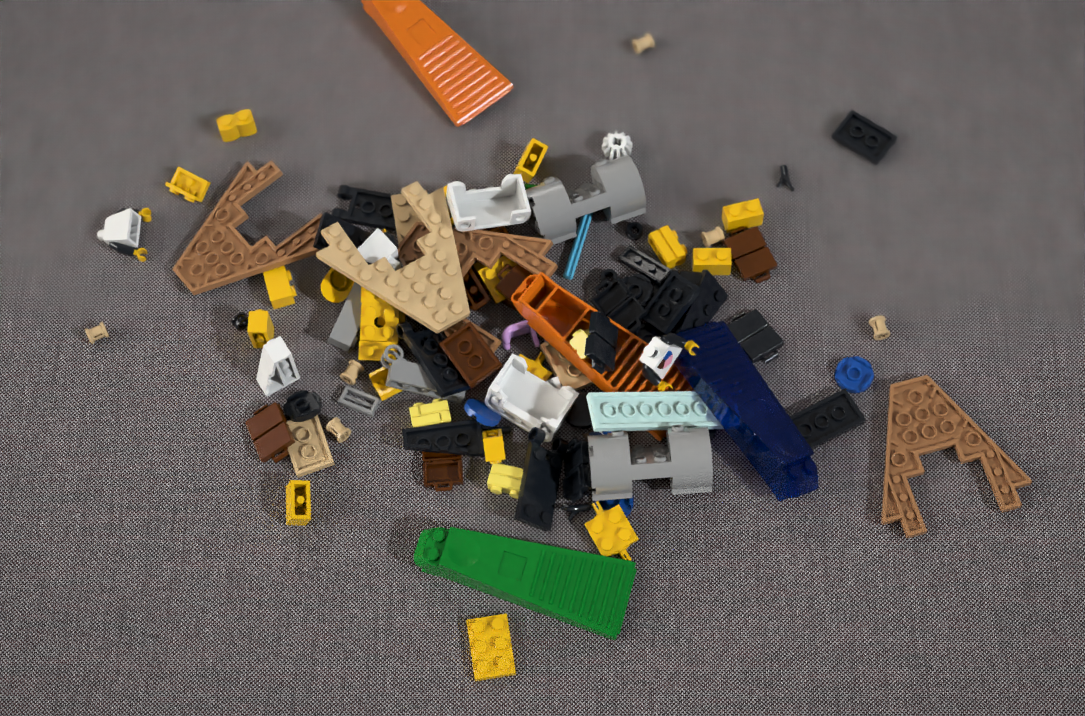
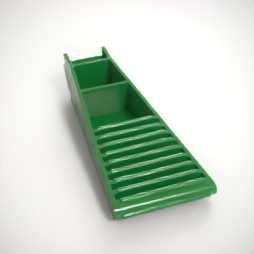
(547, 579)

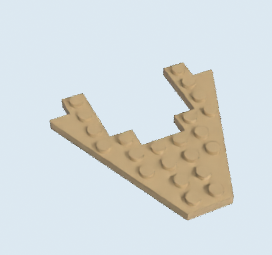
(426, 289)

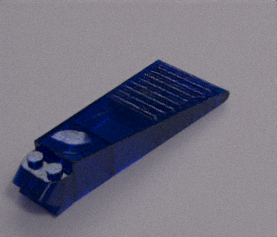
(748, 410)

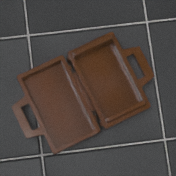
(750, 254)
(511, 280)
(270, 433)
(442, 470)

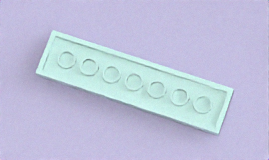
(648, 411)

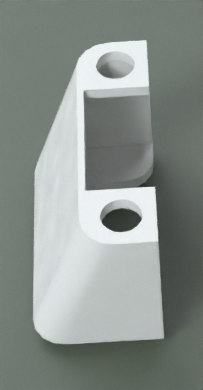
(488, 206)

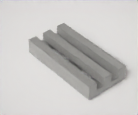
(373, 407)

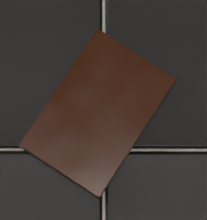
(470, 355)

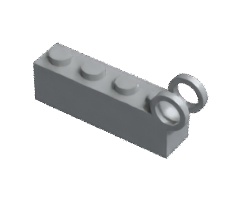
(348, 321)
(411, 376)

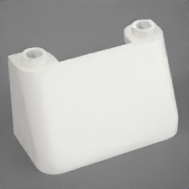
(528, 399)

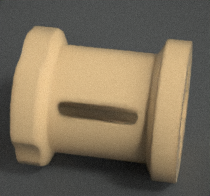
(643, 43)
(712, 236)
(879, 327)
(97, 332)
(352, 372)
(338, 430)

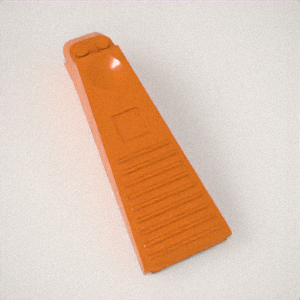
(440, 58)
(559, 314)

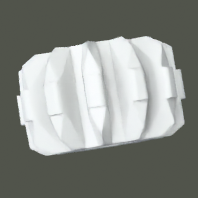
(617, 145)

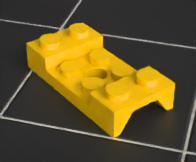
(372, 338)

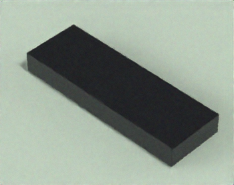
(645, 265)

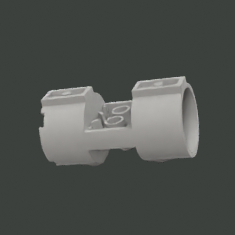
(614, 189)
(684, 460)

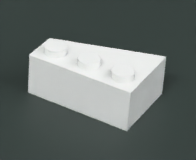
(276, 367)

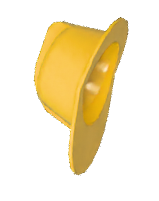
(336, 286)

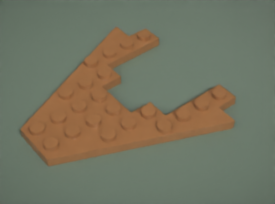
(487, 249)
(222, 255)
(928, 421)

